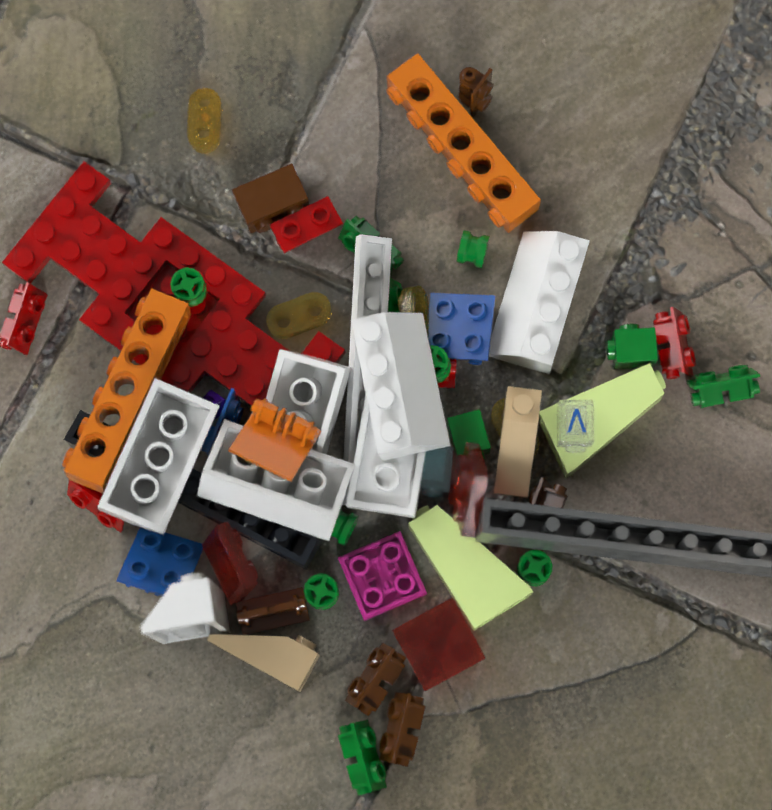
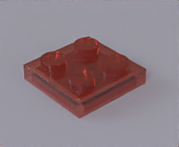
(469, 489)
(228, 561)
(438, 644)

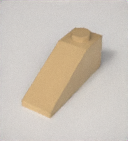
(517, 441)
(277, 656)

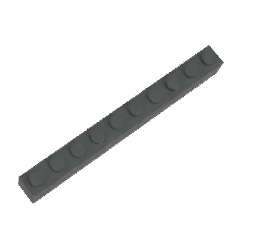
(625, 537)

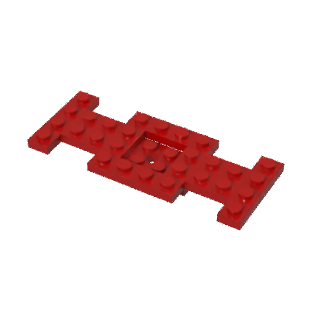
(124, 270)

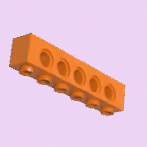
(418, 77)
(153, 310)

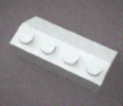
(537, 299)
(400, 384)
(311, 390)
(158, 457)
(304, 504)
(188, 611)

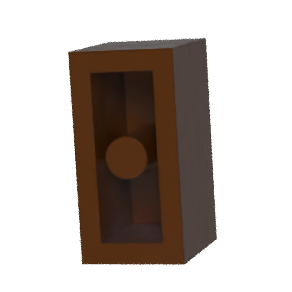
(270, 198)

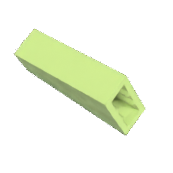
(615, 409)
(469, 571)

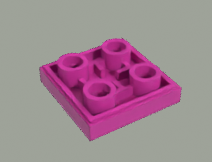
(382, 576)

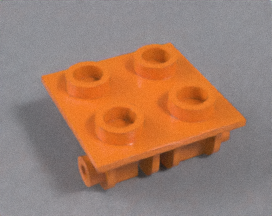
(275, 439)

